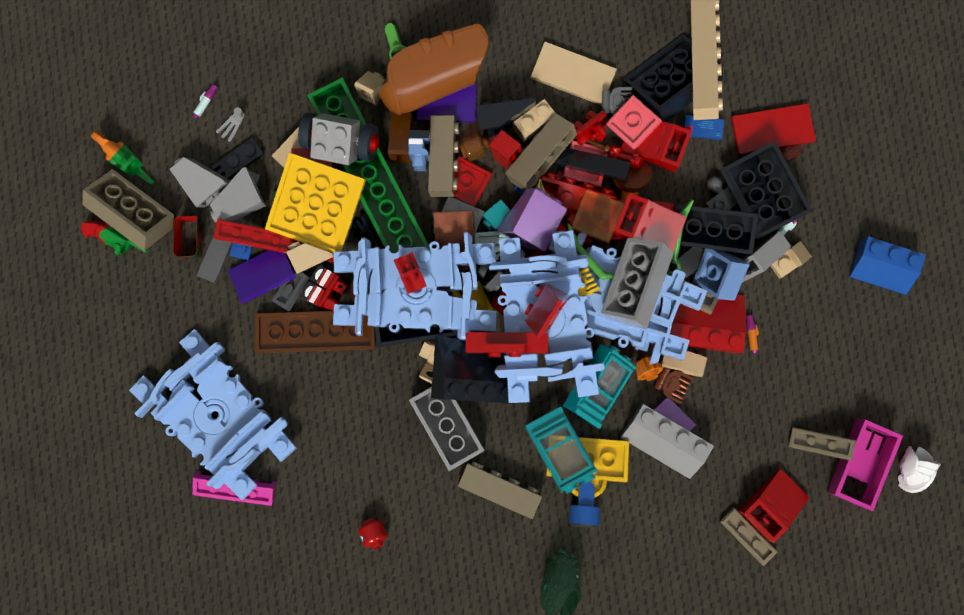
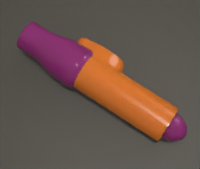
(752, 333)

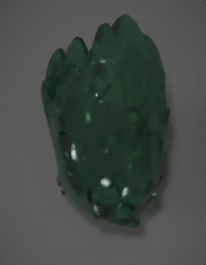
(561, 584)

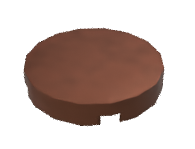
(637, 179)

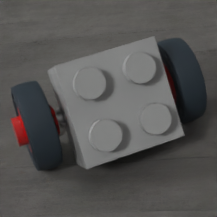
(337, 138)

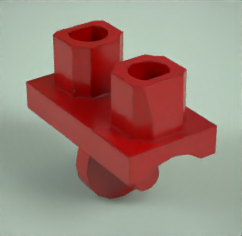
(592, 129)
(410, 273)

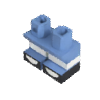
(418, 154)

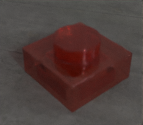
(790, 153)

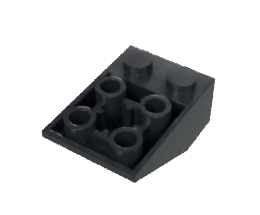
(500, 116)

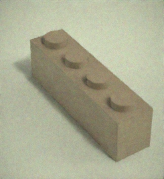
(541, 152)
(442, 156)
(499, 490)

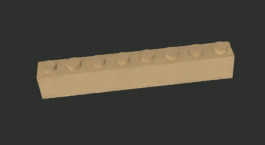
(704, 59)

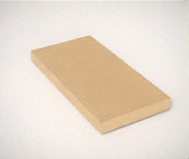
(572, 73)

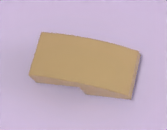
(692, 364)

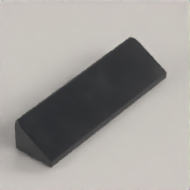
(594, 164)

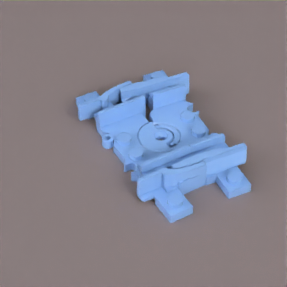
(418, 308)
(568, 331)
(658, 332)
(239, 420)

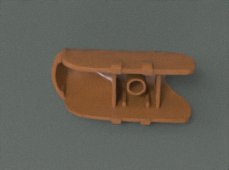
(434, 69)

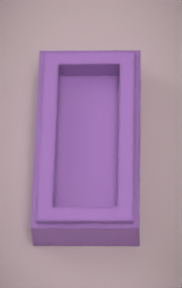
(674, 413)

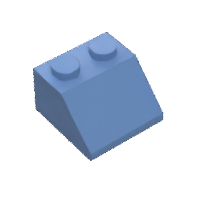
(720, 274)

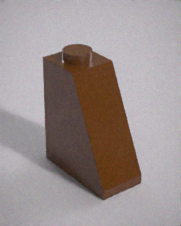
(399, 138)

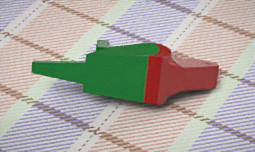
(108, 236)

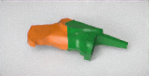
(121, 157)

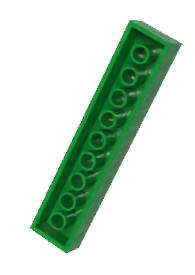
(380, 193)

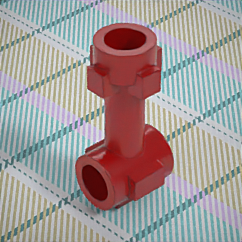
(615, 152)

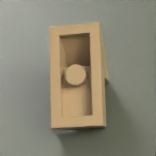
(793, 258)

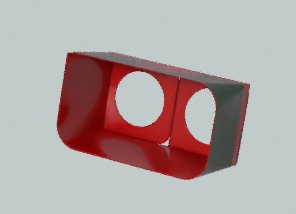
(177, 235)

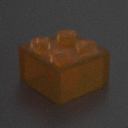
(597, 216)

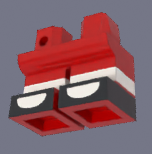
(327, 280)

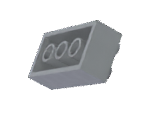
(447, 428)

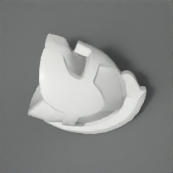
(917, 470)

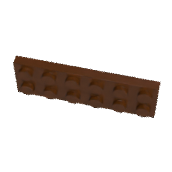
(308, 333)

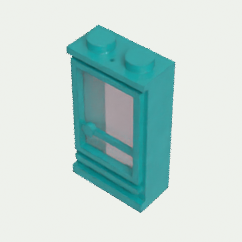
(610, 384)
(561, 450)

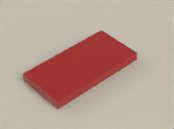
(783, 125)

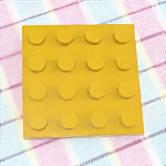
(315, 203)

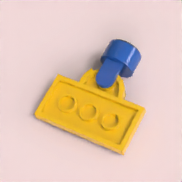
(611, 461)

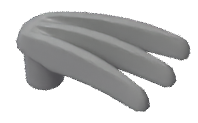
(235, 119)

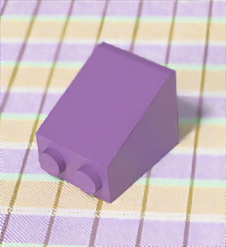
(533, 219)

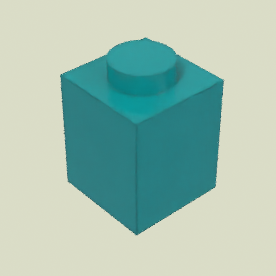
(495, 215)

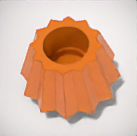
(647, 371)

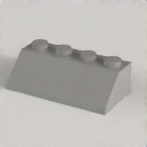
(637, 282)
(666, 441)

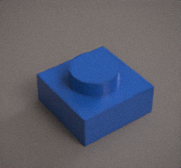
(241, 251)

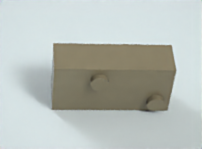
(127, 209)

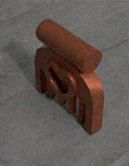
(670, 383)

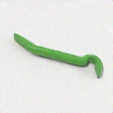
(675, 260)
(592, 263)

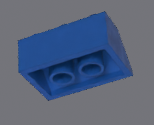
(886, 265)

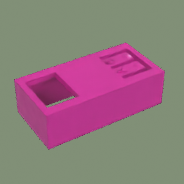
(867, 464)

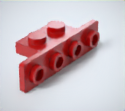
(572, 193)
(506, 342)

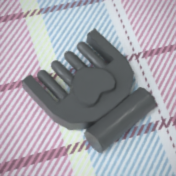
(614, 100)

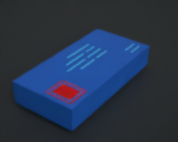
(704, 128)

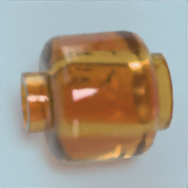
(474, 146)

